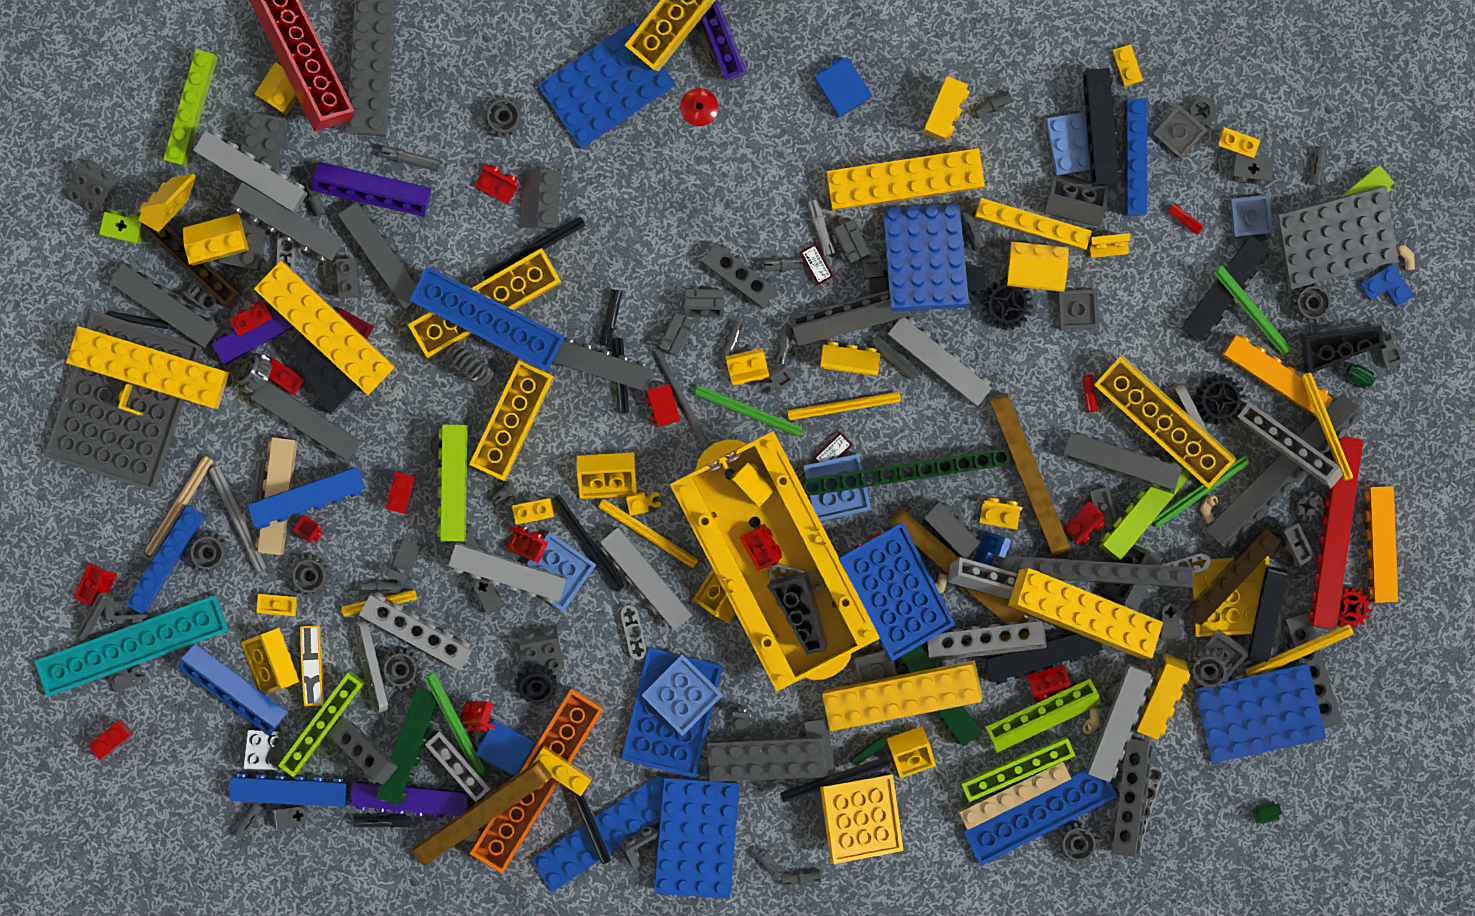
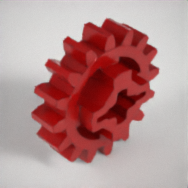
(1356, 615)

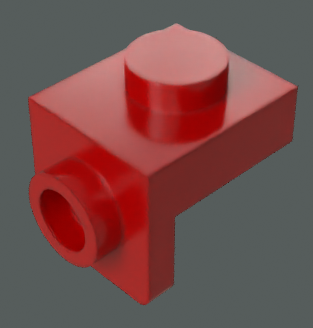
(308, 529)

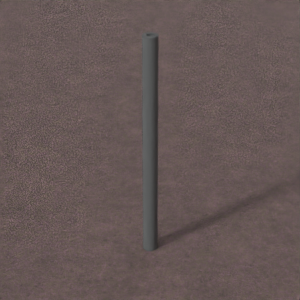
(681, 398)

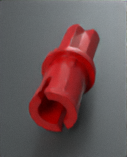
(1185, 219)
(1090, 393)

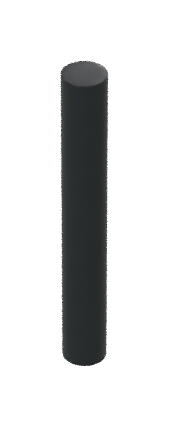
(140, 320)

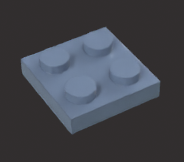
(1251, 216)

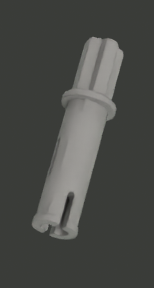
(821, 228)

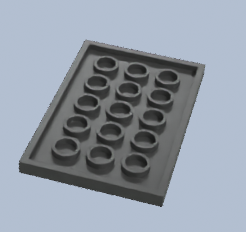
(1337, 237)

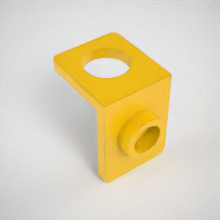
(123, 398)

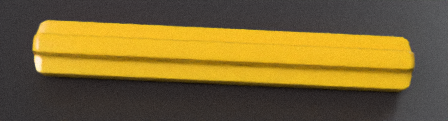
(399, 598)

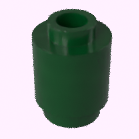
(1360, 375)
(1267, 812)

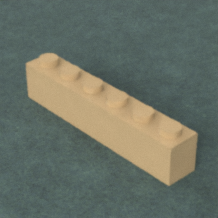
(279, 479)
(1013, 795)

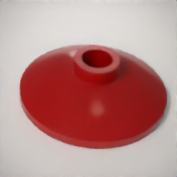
(695, 116)

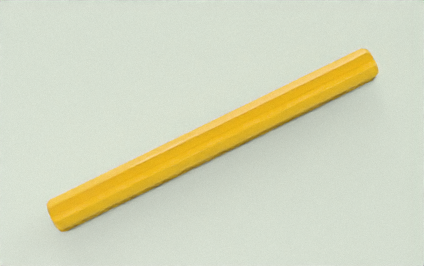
(844, 406)
(1326, 425)
(648, 533)
(1300, 651)

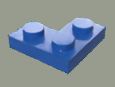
(1389, 281)
(991, 545)

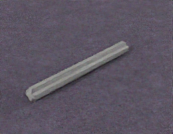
(237, 518)

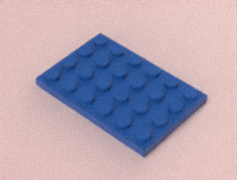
(604, 87)
(925, 257)
(897, 591)
(1260, 713)
(651, 737)
(696, 838)

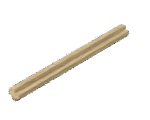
(178, 506)

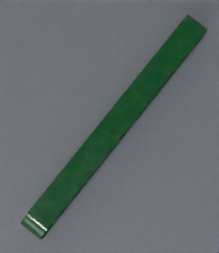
(914, 467)

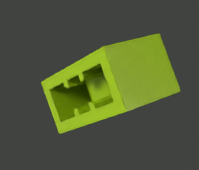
(110, 227)

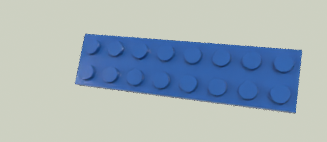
(487, 318)
(1038, 816)
(621, 820)

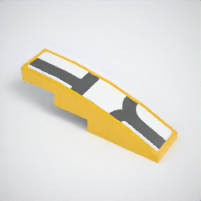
(312, 666)

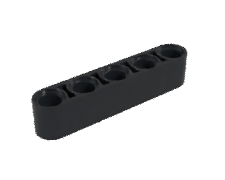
(1267, 613)

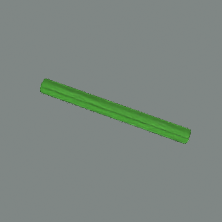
(1252, 310)
(748, 410)
(1198, 493)
(454, 722)

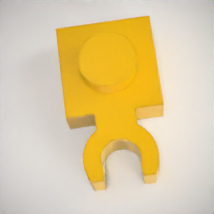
(639, 503)

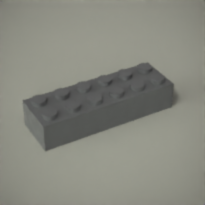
(767, 758)

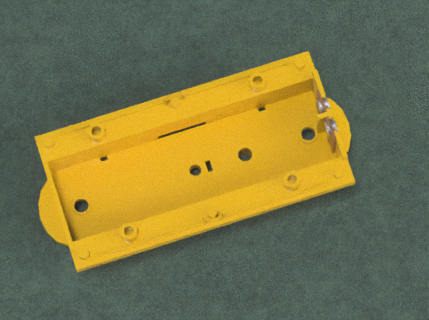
(721, 515)

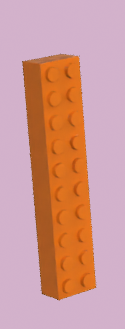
(564, 737)

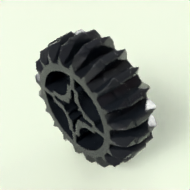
(991, 298)
(1221, 391)

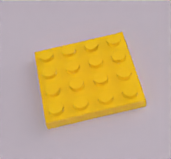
(1239, 610)
(861, 818)

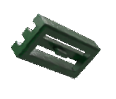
(868, 751)

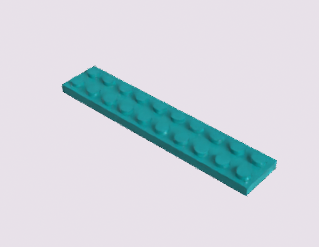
(131, 646)

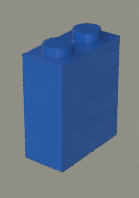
(842, 86)
(505, 747)

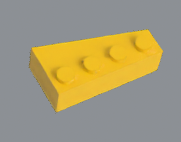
(1163, 697)

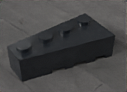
(1333, 346)
(326, 378)
(799, 605)

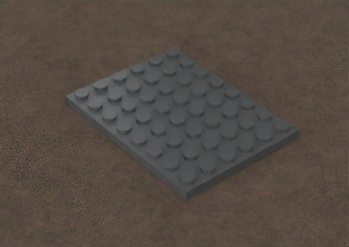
(109, 440)

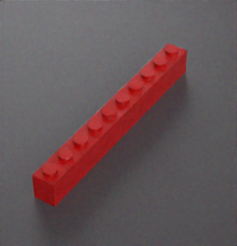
(1335, 541)

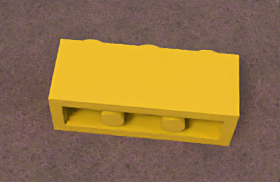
(564, 771)

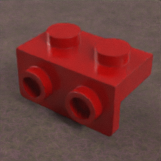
(248, 320)
(526, 544)
(476, 716)

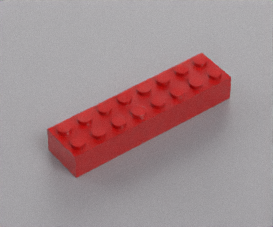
(304, 62)

